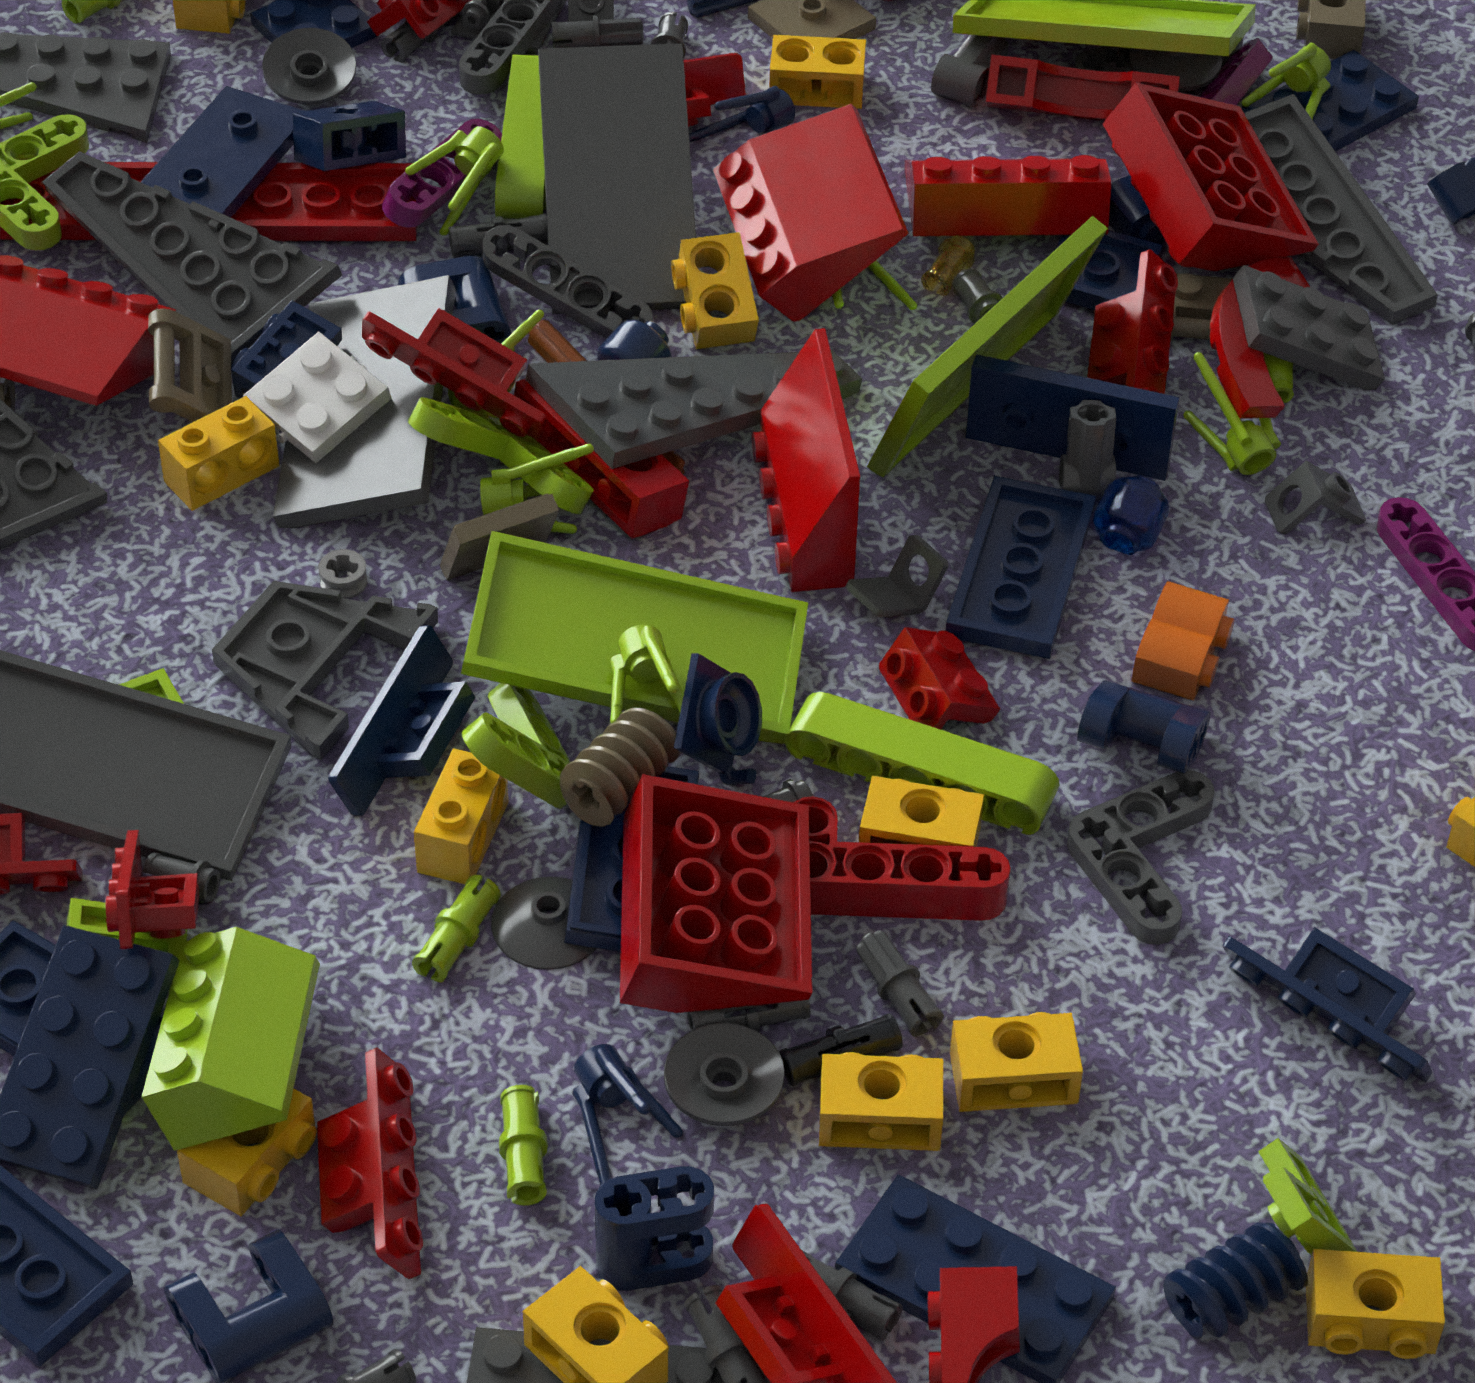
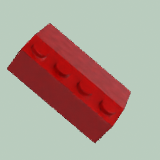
(1206, 180)
(1006, 195)
(809, 208)
(72, 333)
(810, 472)
(714, 899)

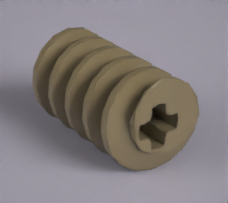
(609, 770)

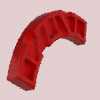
(1241, 367)

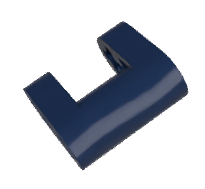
(474, 295)
(1146, 719)
(628, 1228)
(264, 1327)

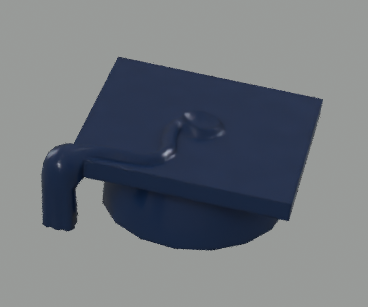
(719, 719)

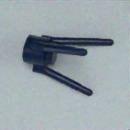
(767, 113)
(610, 1082)

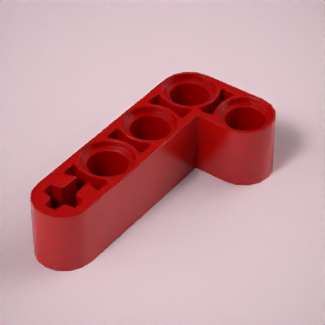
(900, 877)

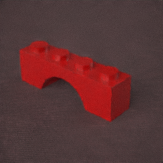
(1063, 90)
(976, 1322)

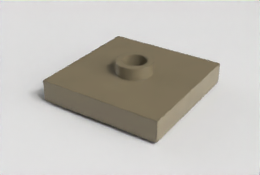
(812, 18)
(470, 539)

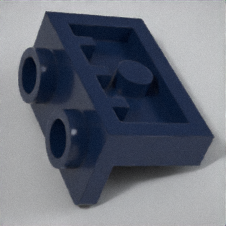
(279, 339)

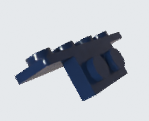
(404, 725)
(1342, 988)

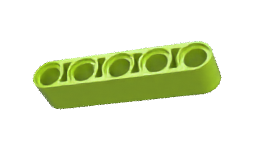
(521, 167)
(881, 744)

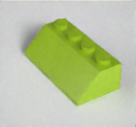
(229, 1036)

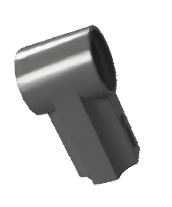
(967, 72)
(1089, 452)

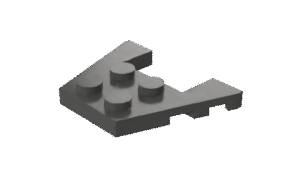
(295, 640)

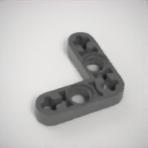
(1122, 847)

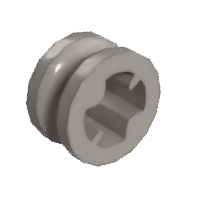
(343, 561)

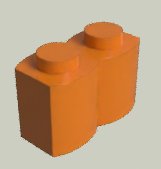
(1182, 640)

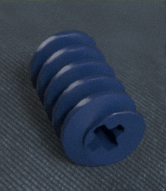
(1235, 1279)

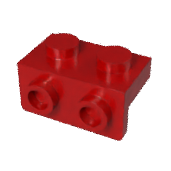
(422, 15)
(936, 679)

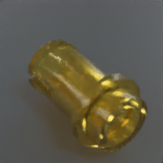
(954, 257)

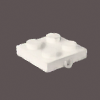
(318, 397)

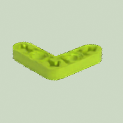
(53, 144)
(488, 437)
(519, 743)

